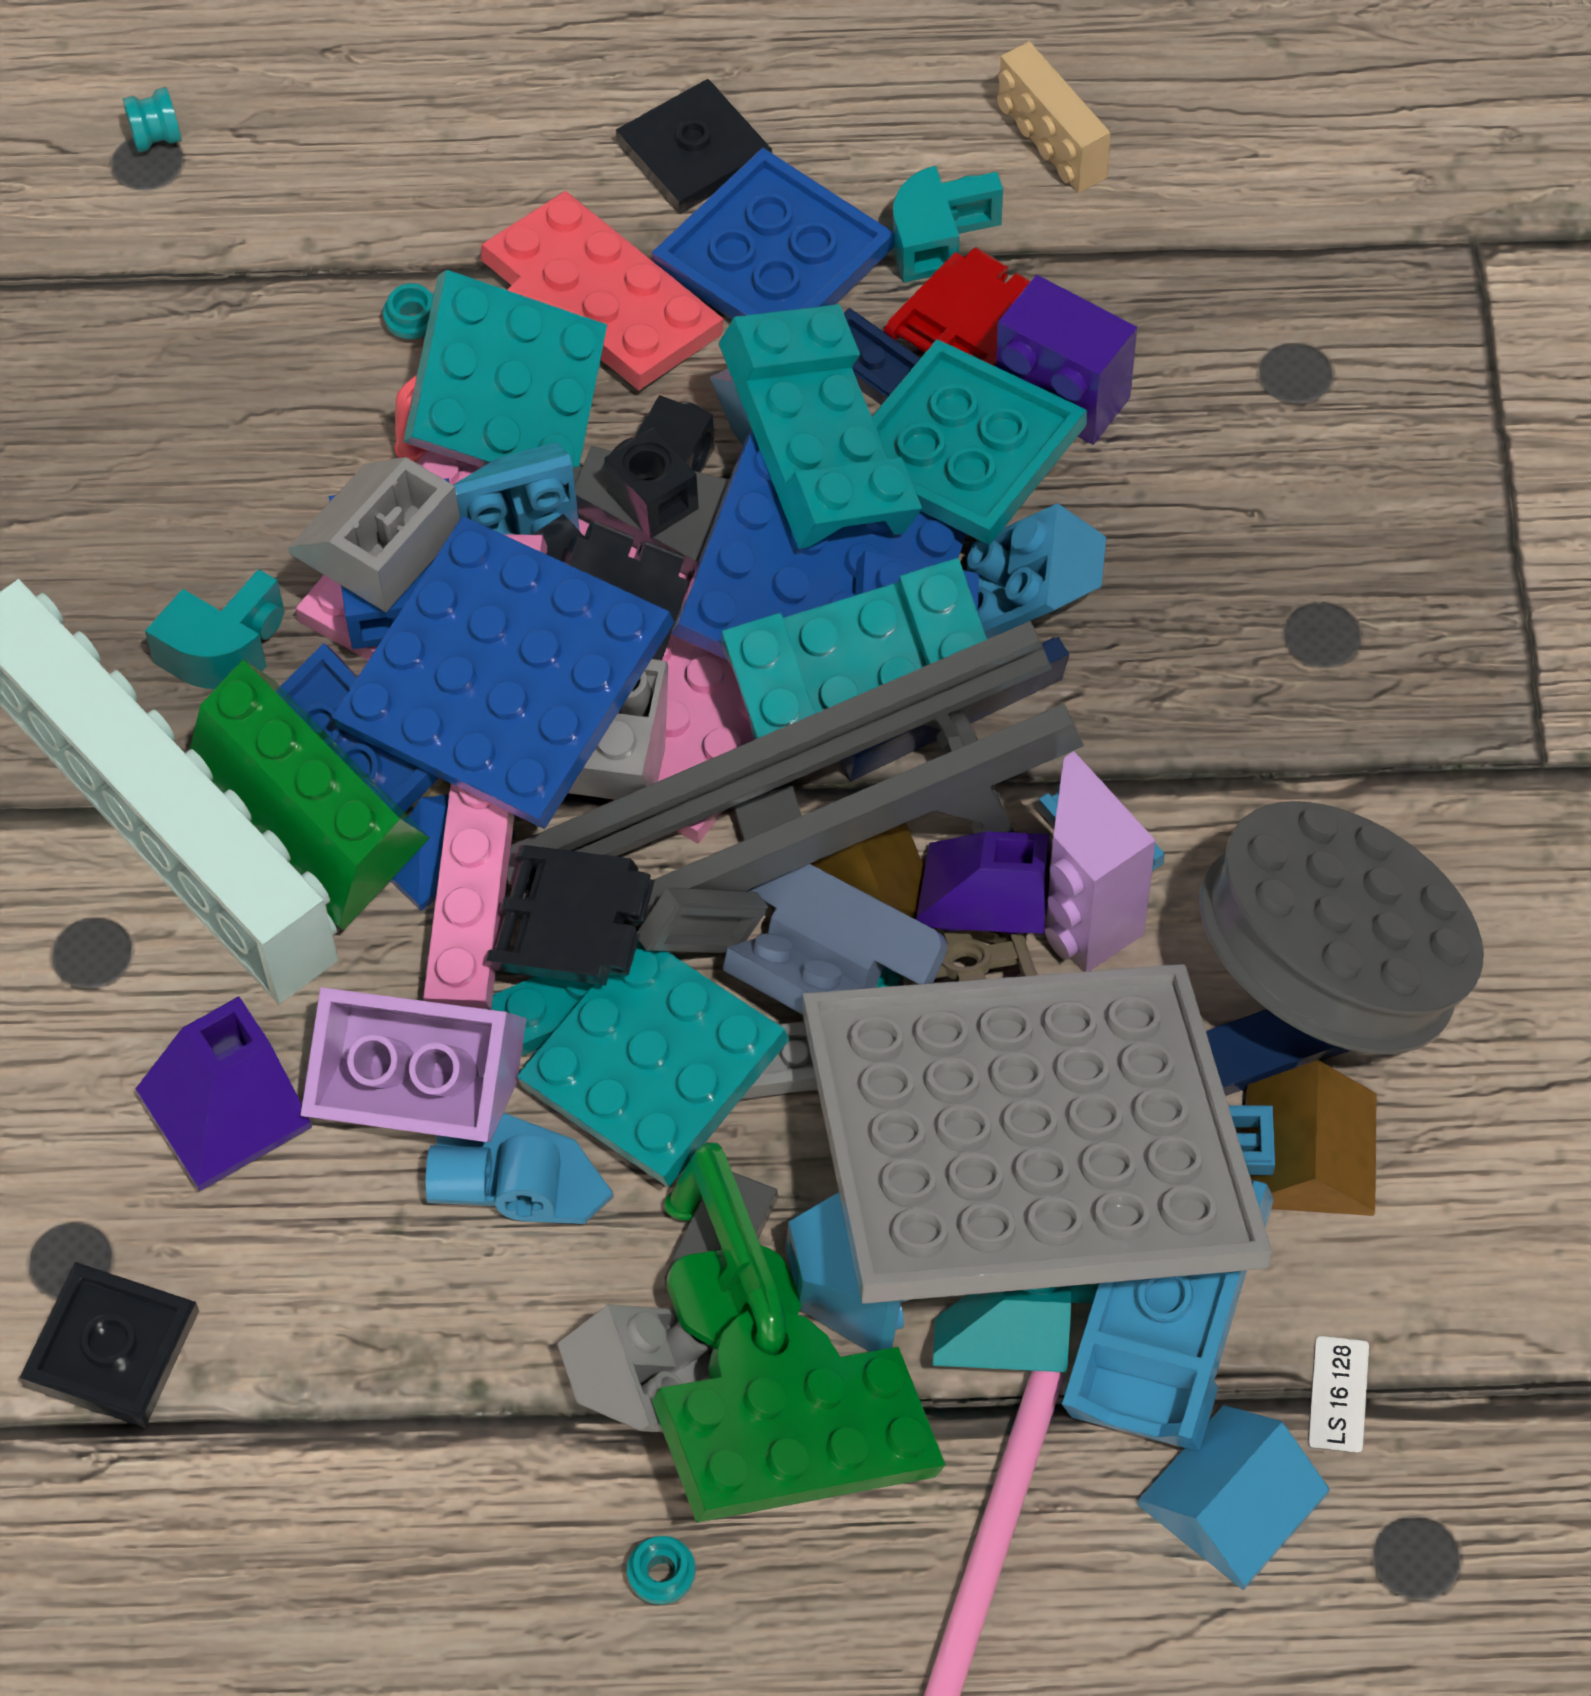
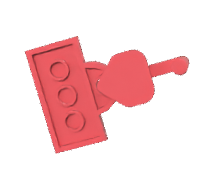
(586, 267)

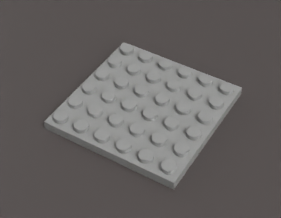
(1030, 1134)

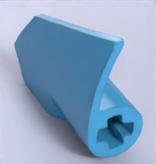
(522, 1172)

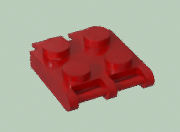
(959, 306)

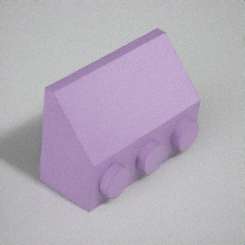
(1096, 871)
(412, 1064)

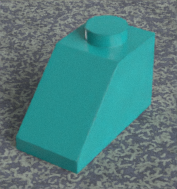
(1006, 1330)

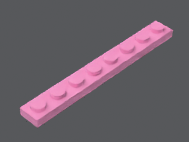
(470, 891)

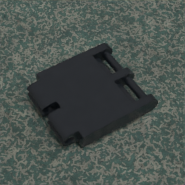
(649, 575)
(572, 916)

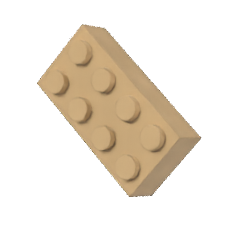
(1053, 117)

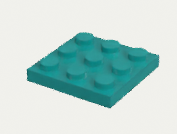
(502, 374)
(974, 438)
(653, 1061)

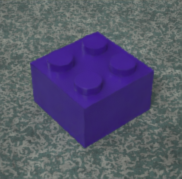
(1069, 351)

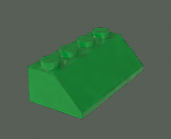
(304, 790)

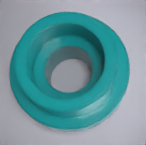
(407, 300)
(661, 1551)

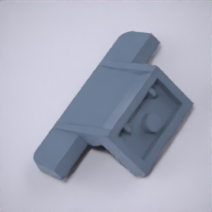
(831, 940)

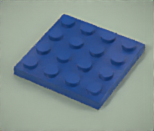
(758, 571)
(503, 671)

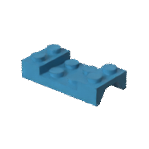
(1156, 1352)

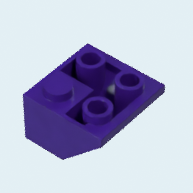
(987, 883)
(221, 1095)

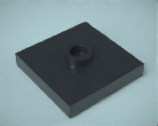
(690, 144)
(109, 1344)

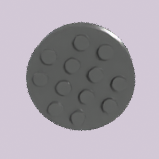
(1340, 927)

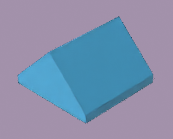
(1237, 1493)

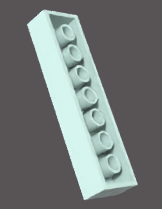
(161, 798)

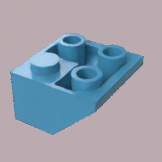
(520, 491)
(1035, 568)
(827, 1280)

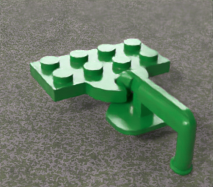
(781, 1405)

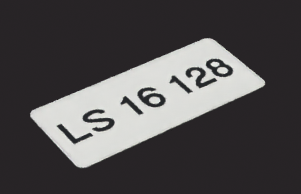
(1339, 1394)

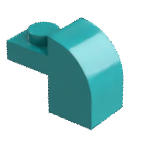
(934, 213)
(207, 643)

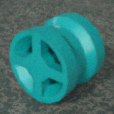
(152, 119)

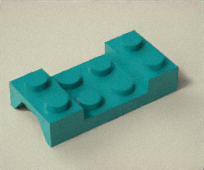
(815, 423)
(850, 645)

